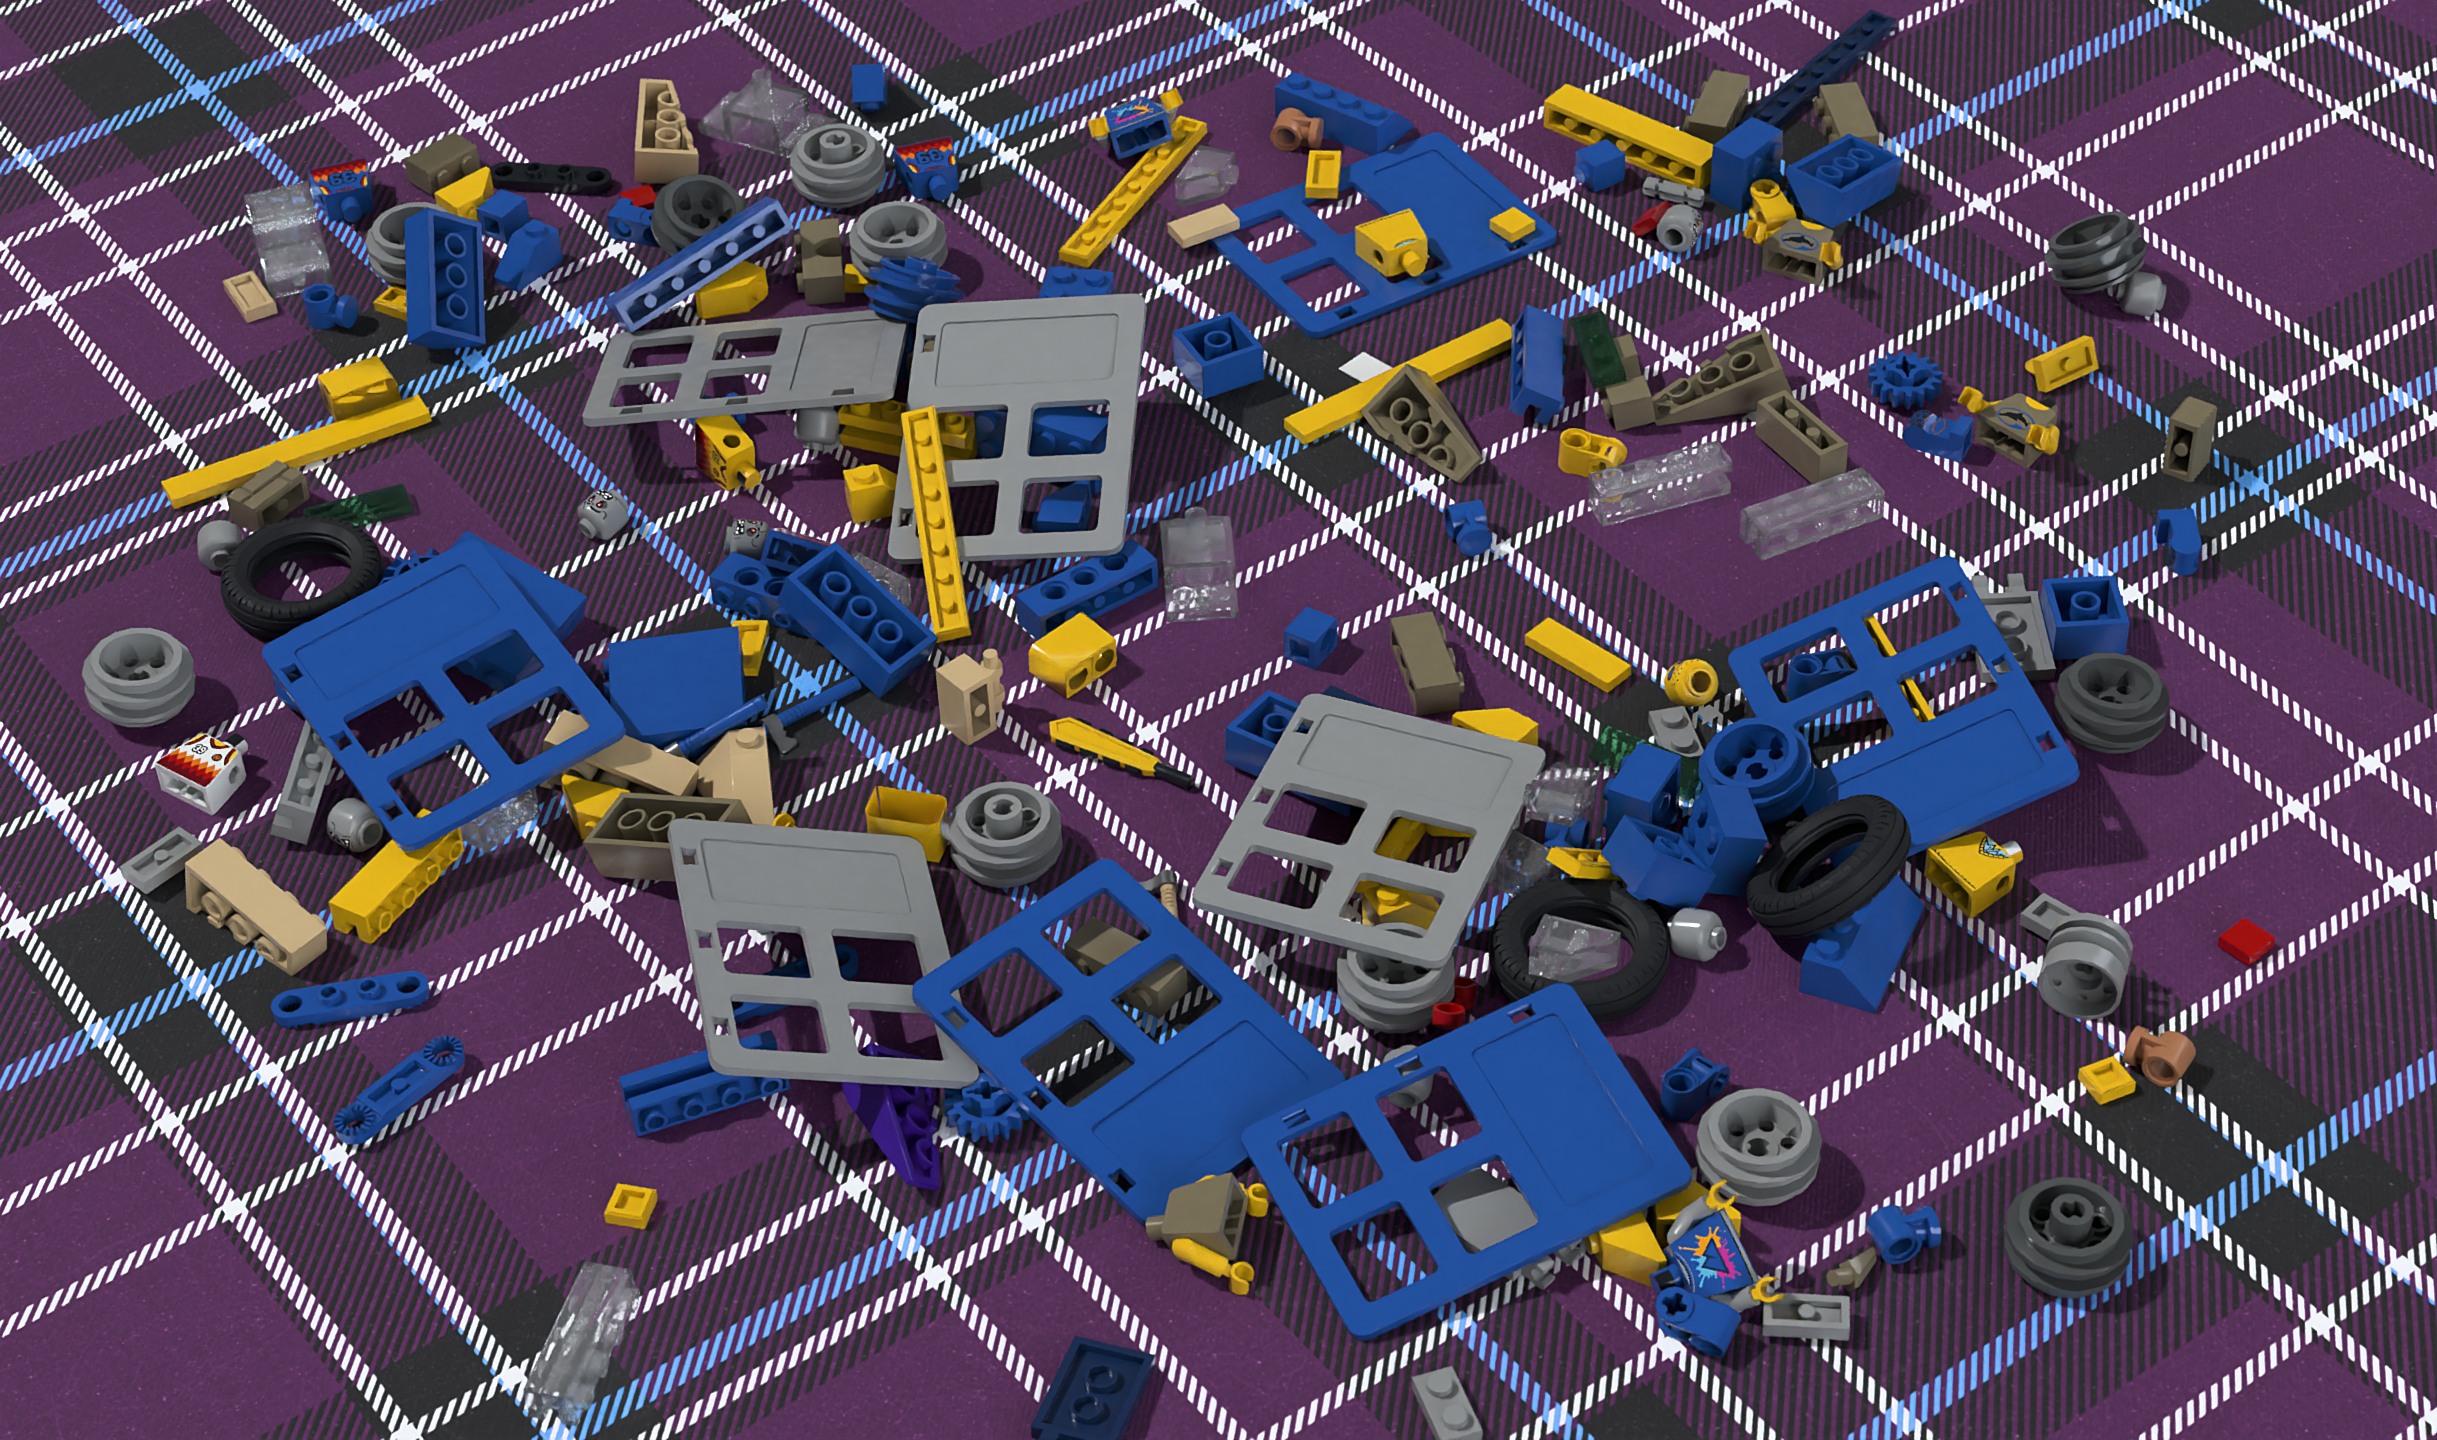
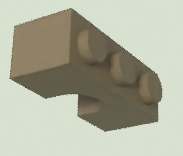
(820, 261)
(1628, 401)

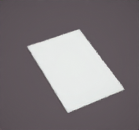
(1364, 367)

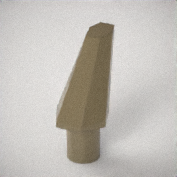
(1852, 1271)

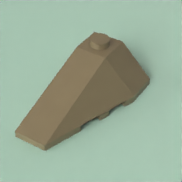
(1726, 385)
(1423, 423)

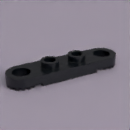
(551, 178)

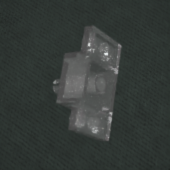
(763, 116)
(1198, 567)

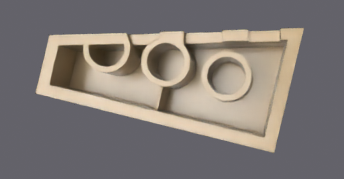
(662, 140)
(624, 764)
(253, 907)

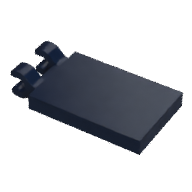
(1093, 1392)

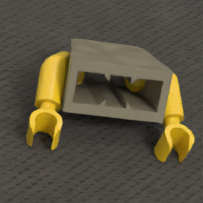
(1797, 249)
(2014, 426)
(1206, 1225)

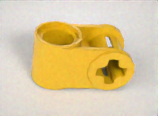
(1770, 205)
(1587, 452)

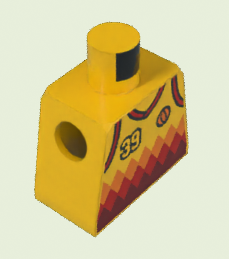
(725, 452)

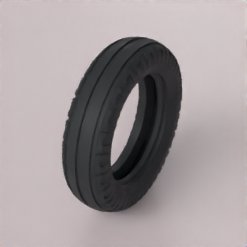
(289, 541)
(1845, 889)
(1590, 902)

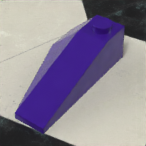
(899, 1122)

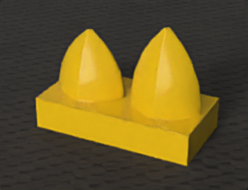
(2063, 364)

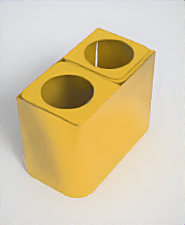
(371, 388)
(1073, 655)
(910, 815)

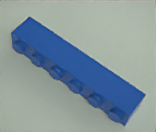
(698, 264)

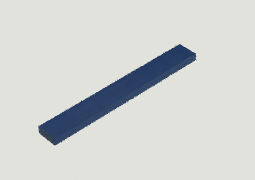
(1823, 69)

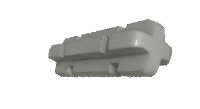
(1673, 192)

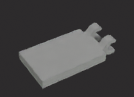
(2022, 626)
(1490, 1211)

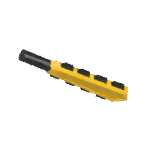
(1100, 744)

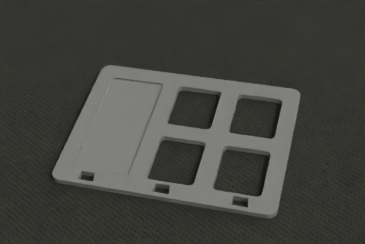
(1018, 361)
(815, 365)
(1391, 770)
(819, 889)

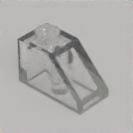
(1206, 176)
(1572, 949)

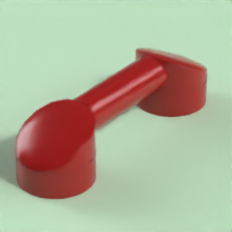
(1451, 1015)

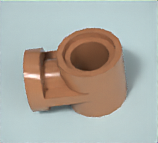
(1296, 130)
(2161, 1057)

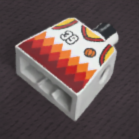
(204, 771)

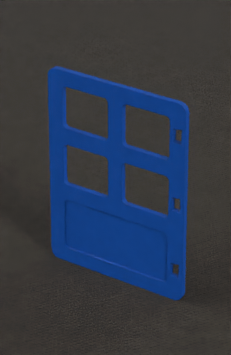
(1446, 194)
(408, 638)
(1937, 771)
(1181, 1100)
(1547, 1108)

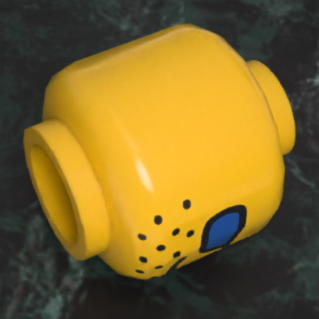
(1691, 683)

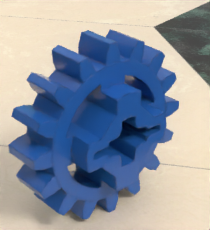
(1904, 380)
(983, 1110)

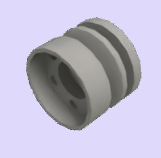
(2085, 966)

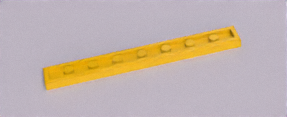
(1131, 193)
(1438, 363)
(297, 450)
(935, 524)

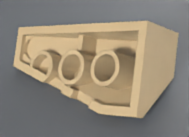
(739, 769)

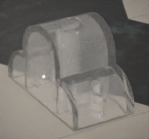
(287, 239)

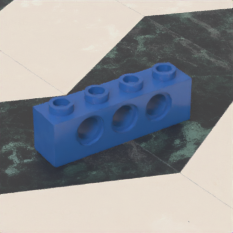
(1087, 588)
(752, 590)

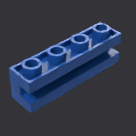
(1537, 364)
(692, 1088)

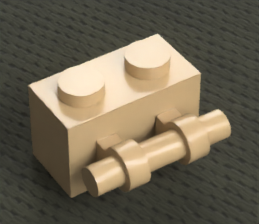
(970, 695)

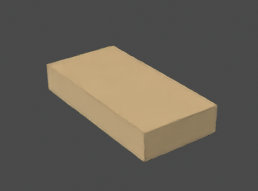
(1203, 225)
(250, 296)

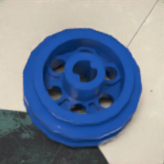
(909, 286)
(1766, 759)

